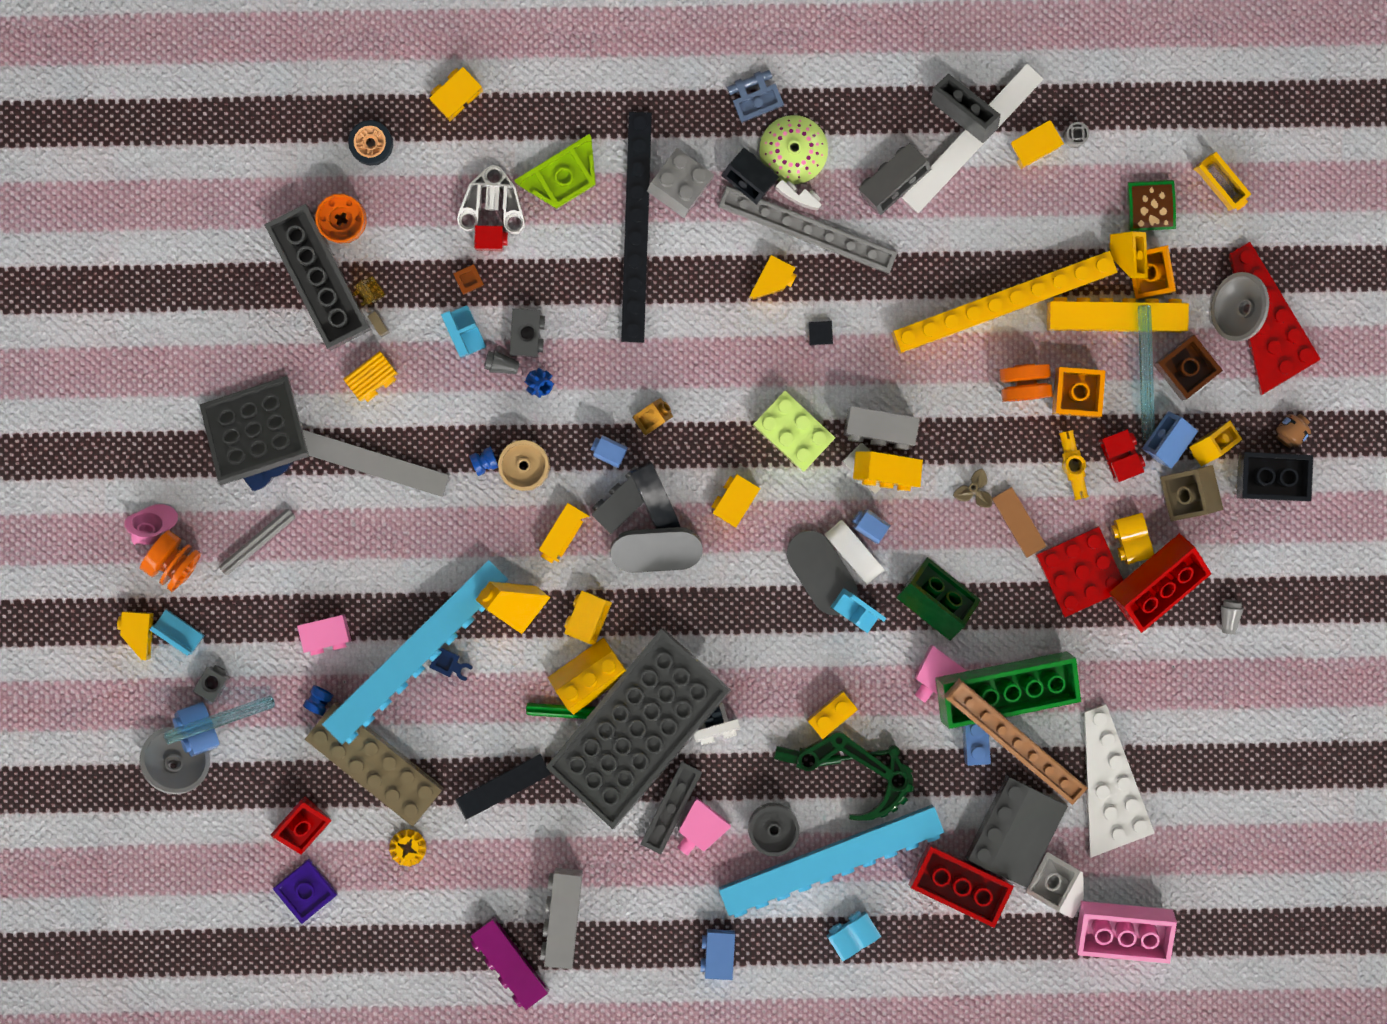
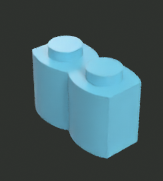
(853, 935)

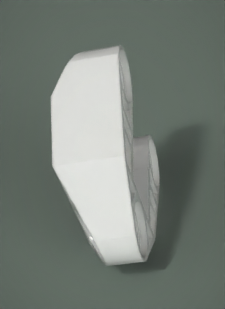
(473, 198)

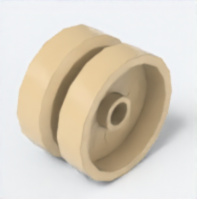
(537, 468)

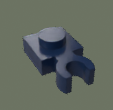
(448, 663)

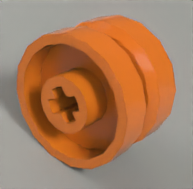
(1025, 380)

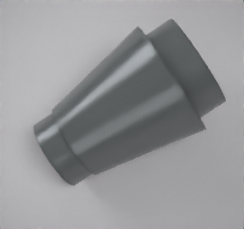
(500, 363)

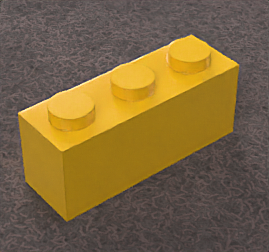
(887, 470)

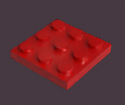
(1080, 571)

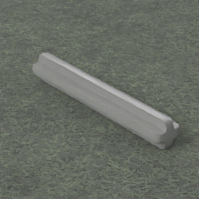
(257, 542)

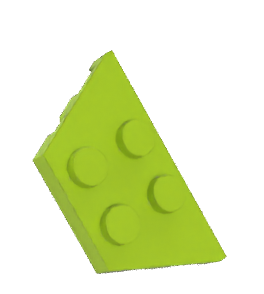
(562, 175)

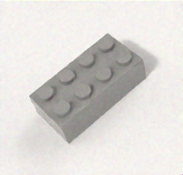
(563, 918)

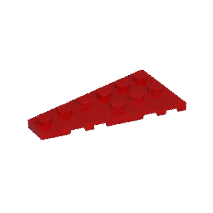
(1281, 344)

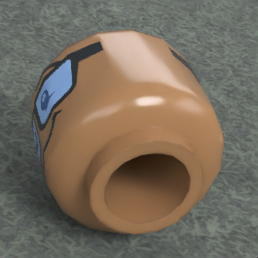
(1293, 430)

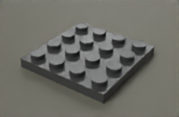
(254, 430)

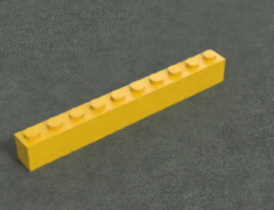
(1004, 302)

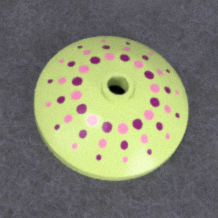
(789, 165)

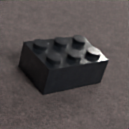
(1274, 476)

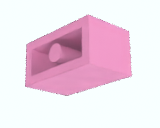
(323, 634)

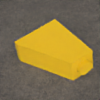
(513, 603)

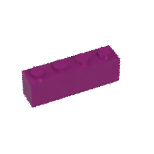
(509, 963)

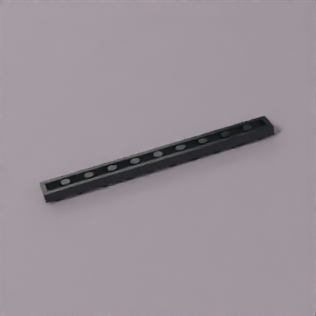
(636, 227)

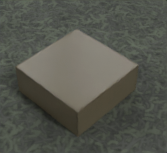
(378, 324)

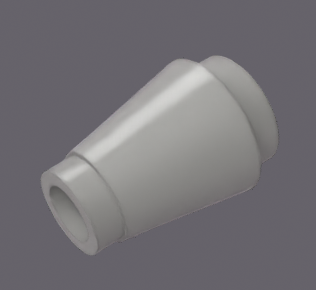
(1231, 614)

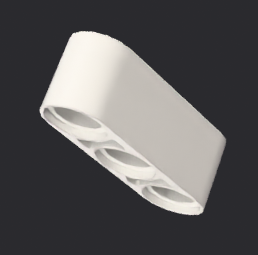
(854, 552)

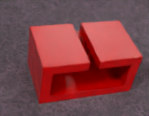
(1121, 455)

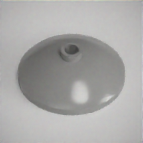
(1232, 303)
(155, 765)

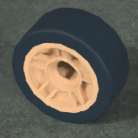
(359, 138)

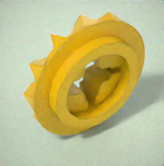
(404, 837)

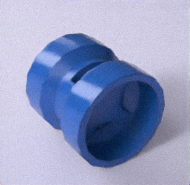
(484, 461)
(318, 700)

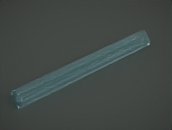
(219, 719)

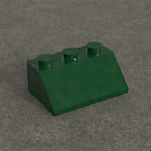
(938, 599)

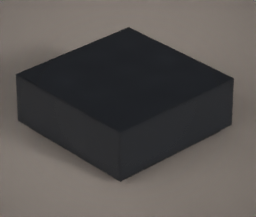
(820, 333)

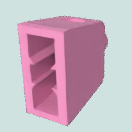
(934, 665)
(701, 827)

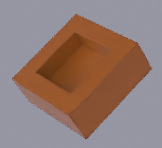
(468, 279)

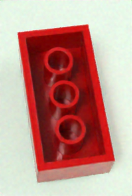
(1160, 583)
(961, 885)

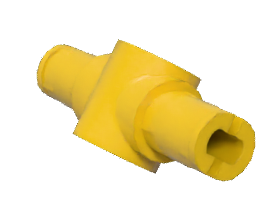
(1077, 477)

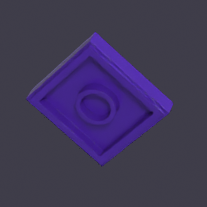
(305, 891)

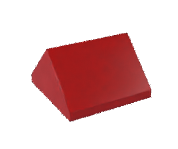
(301, 826)

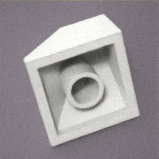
(1058, 885)

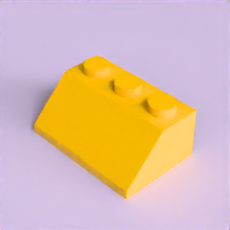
(587, 676)

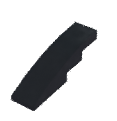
(654, 497)
(502, 786)

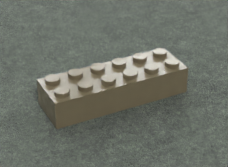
(378, 769)

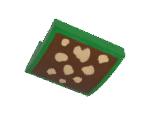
(1151, 205)

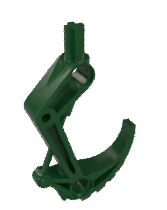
(824, 752)

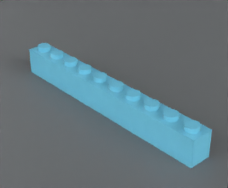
(410, 657)
(831, 860)

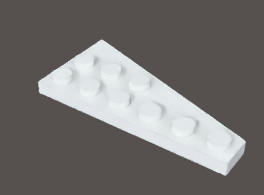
(1113, 798)

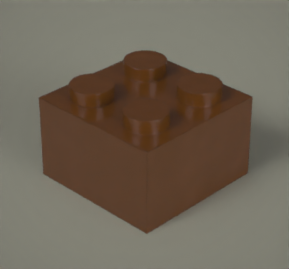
(1188, 367)

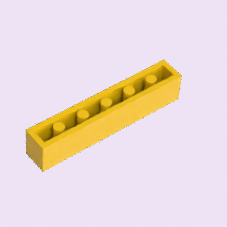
(1115, 315)

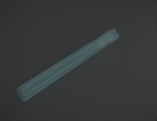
(1146, 371)

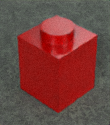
(490, 238)

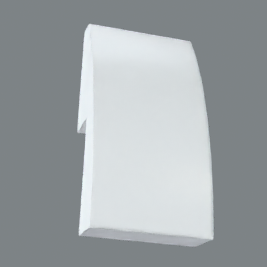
(805, 199)

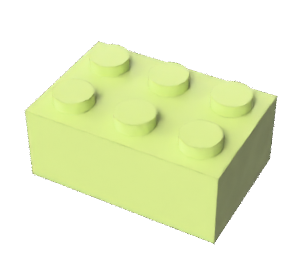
(794, 431)

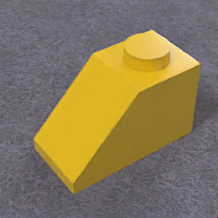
(1130, 253)
(773, 278)
(1215, 443)
(135, 631)

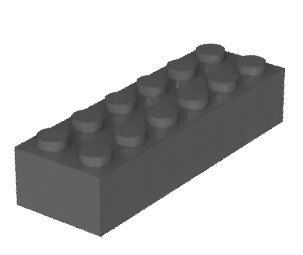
(317, 277)

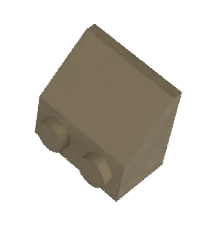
(1191, 493)

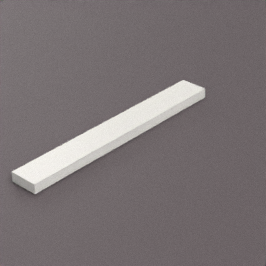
(966, 144)

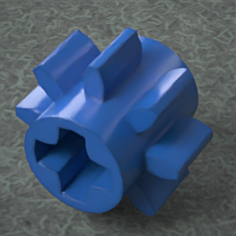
(539, 382)

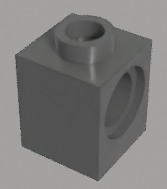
(202, 687)

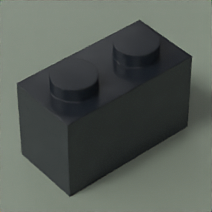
(750, 175)

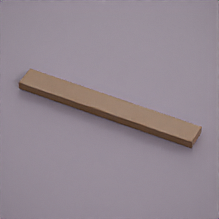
(1015, 741)

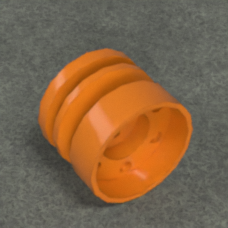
(338, 205)
(167, 558)

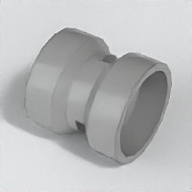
(1072, 138)

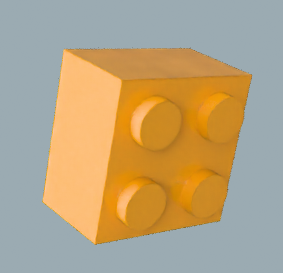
(1078, 392)

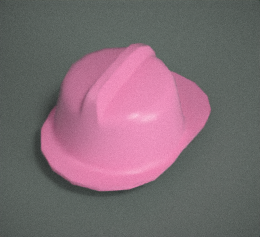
(150, 523)

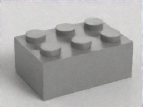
(881, 428)

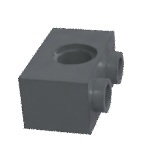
(521, 319)

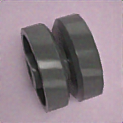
(773, 815)

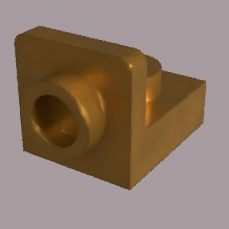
(653, 416)

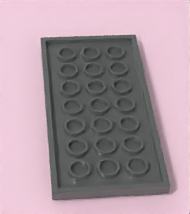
(638, 728)

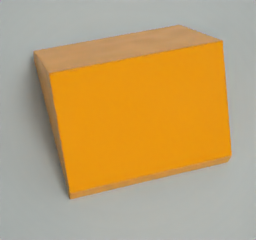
(1160, 275)

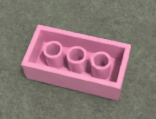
(1125, 932)

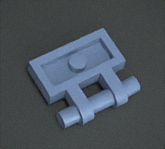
(758, 102)

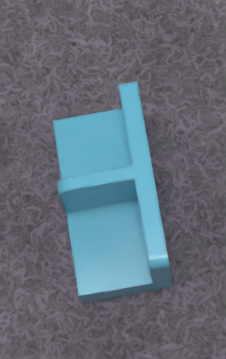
(463, 331)
(856, 610)

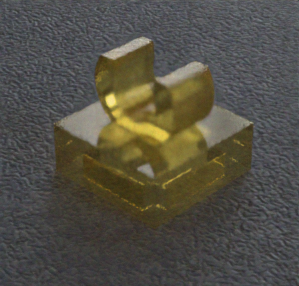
(369, 291)

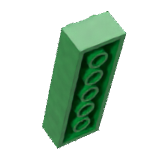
(1015, 687)

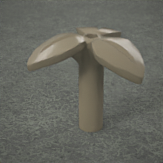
(965, 493)

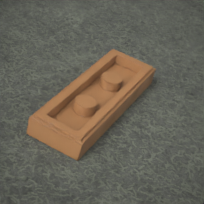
(1018, 522)

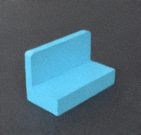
(177, 632)

